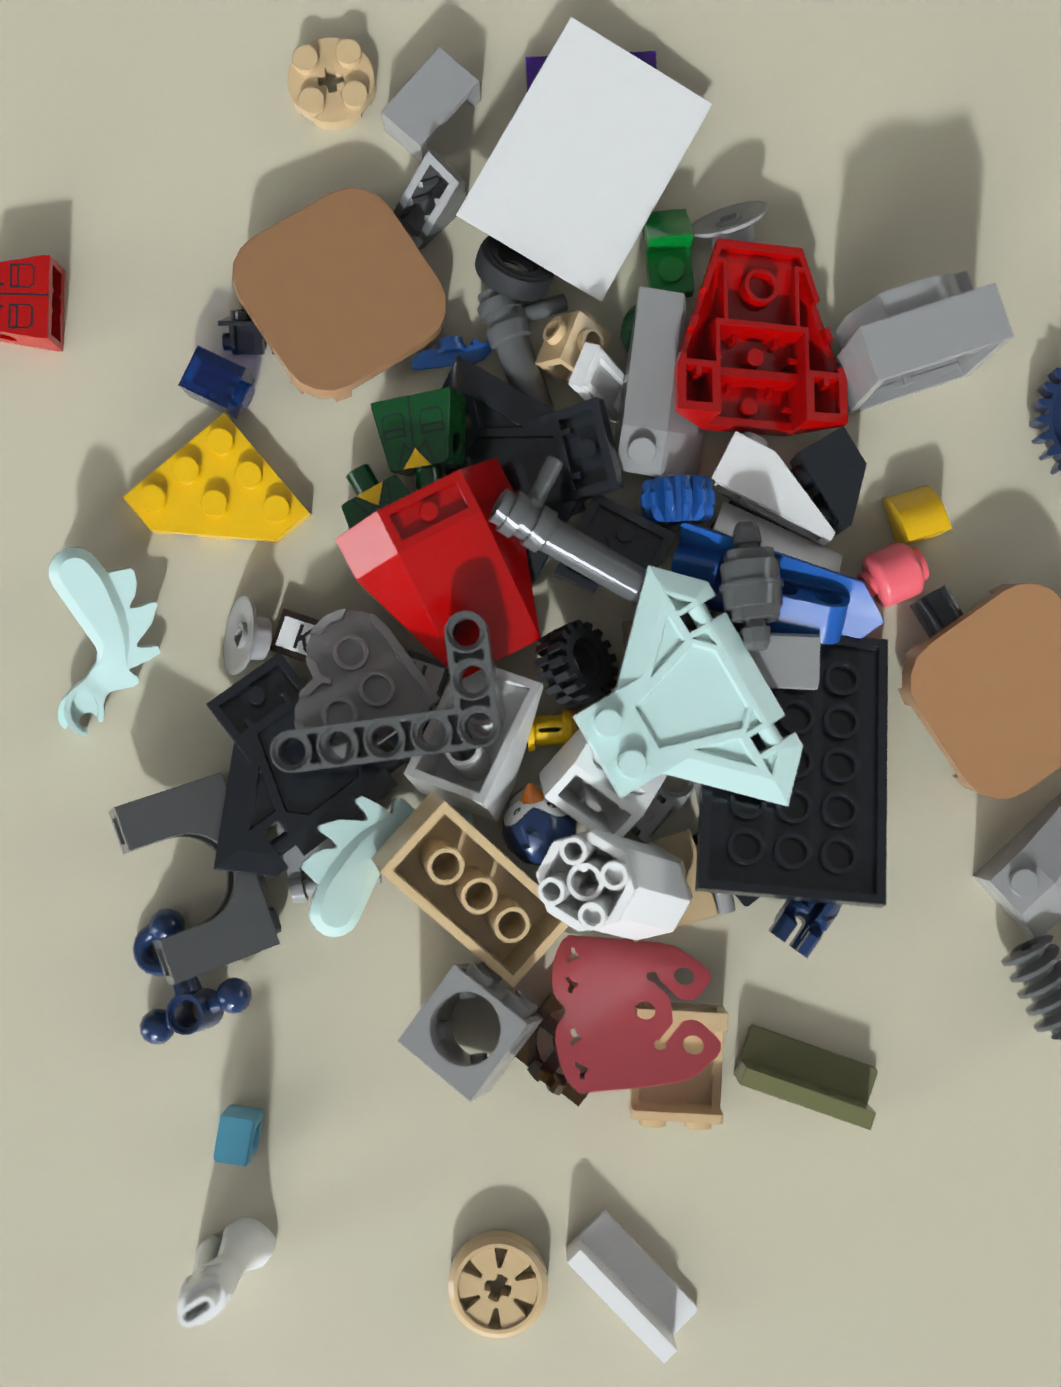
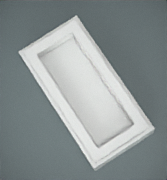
(598, 377)

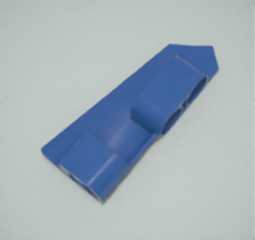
(812, 596)

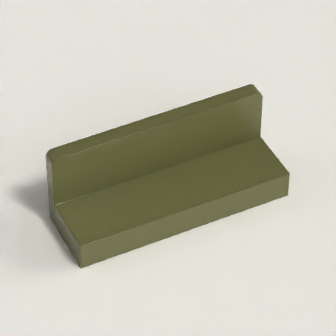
(807, 1076)

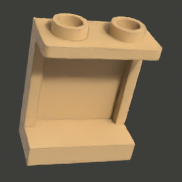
(693, 1100)

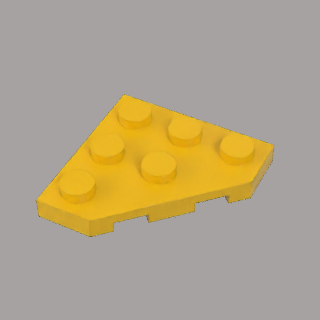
(218, 491)

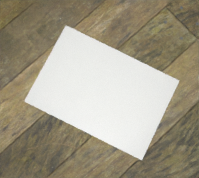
(584, 159)

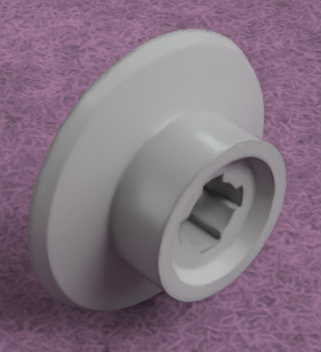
(731, 222)
(246, 636)

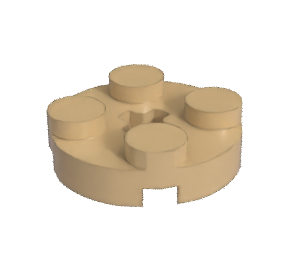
(328, 58)

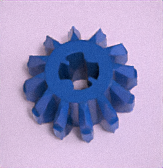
(678, 499)

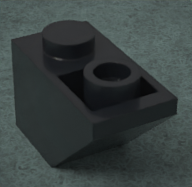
(832, 476)

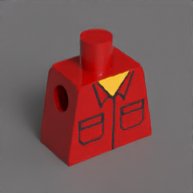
(32, 302)

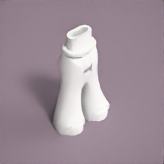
(219, 1268)

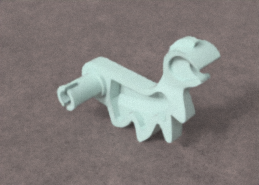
(103, 609)
(347, 872)

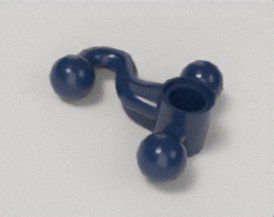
(160, 1024)

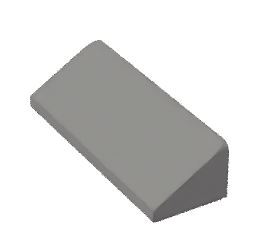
(790, 661)

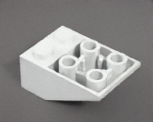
(584, 792)

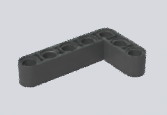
(410, 726)

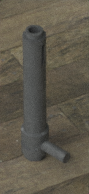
(510, 338)
(542, 530)

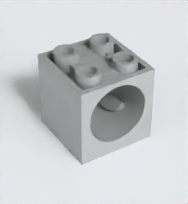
(432, 1036)

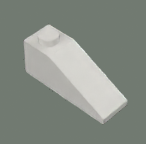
(764, 484)

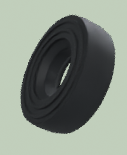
(507, 280)

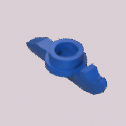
(447, 352)

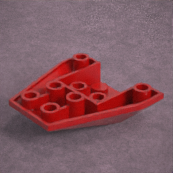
(444, 557)

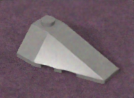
(648, 430)
(1027, 873)

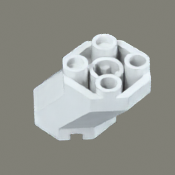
(613, 885)

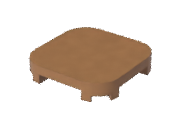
(339, 292)
(993, 690)

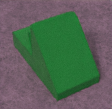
(668, 251)

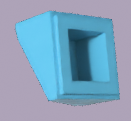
(238, 1135)

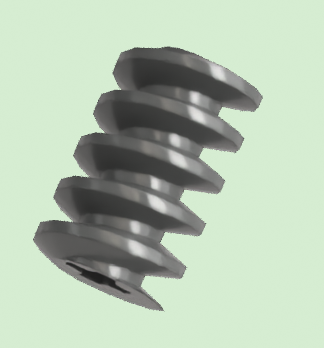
(1041, 970)

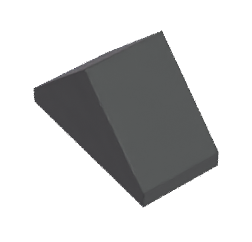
(430, 200)

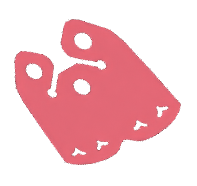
(602, 1011)

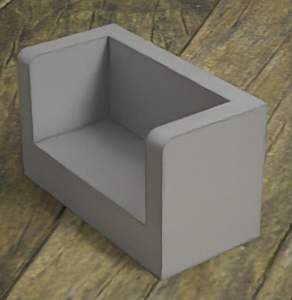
(429, 102)

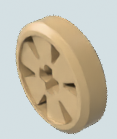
(513, 1307)

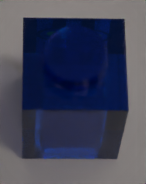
(218, 382)

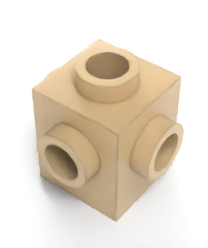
(564, 342)

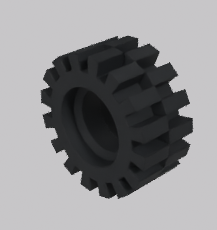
(559, 668)

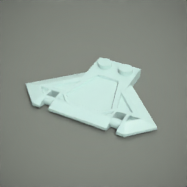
(689, 702)

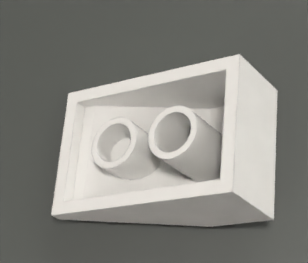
(484, 776)

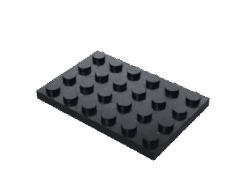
(835, 828)

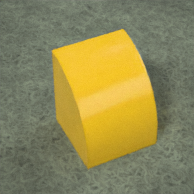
(916, 515)

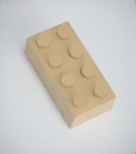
(469, 888)

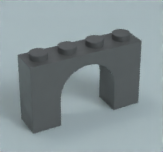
(242, 920)

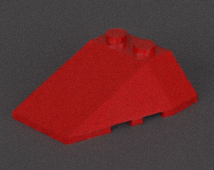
(759, 347)

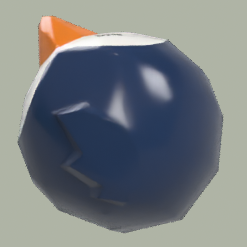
(533, 824)

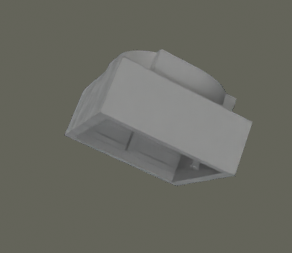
(919, 338)

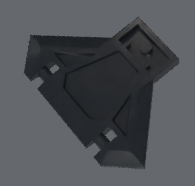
(526, 432)
(263, 795)

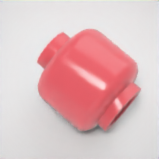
(894, 573)

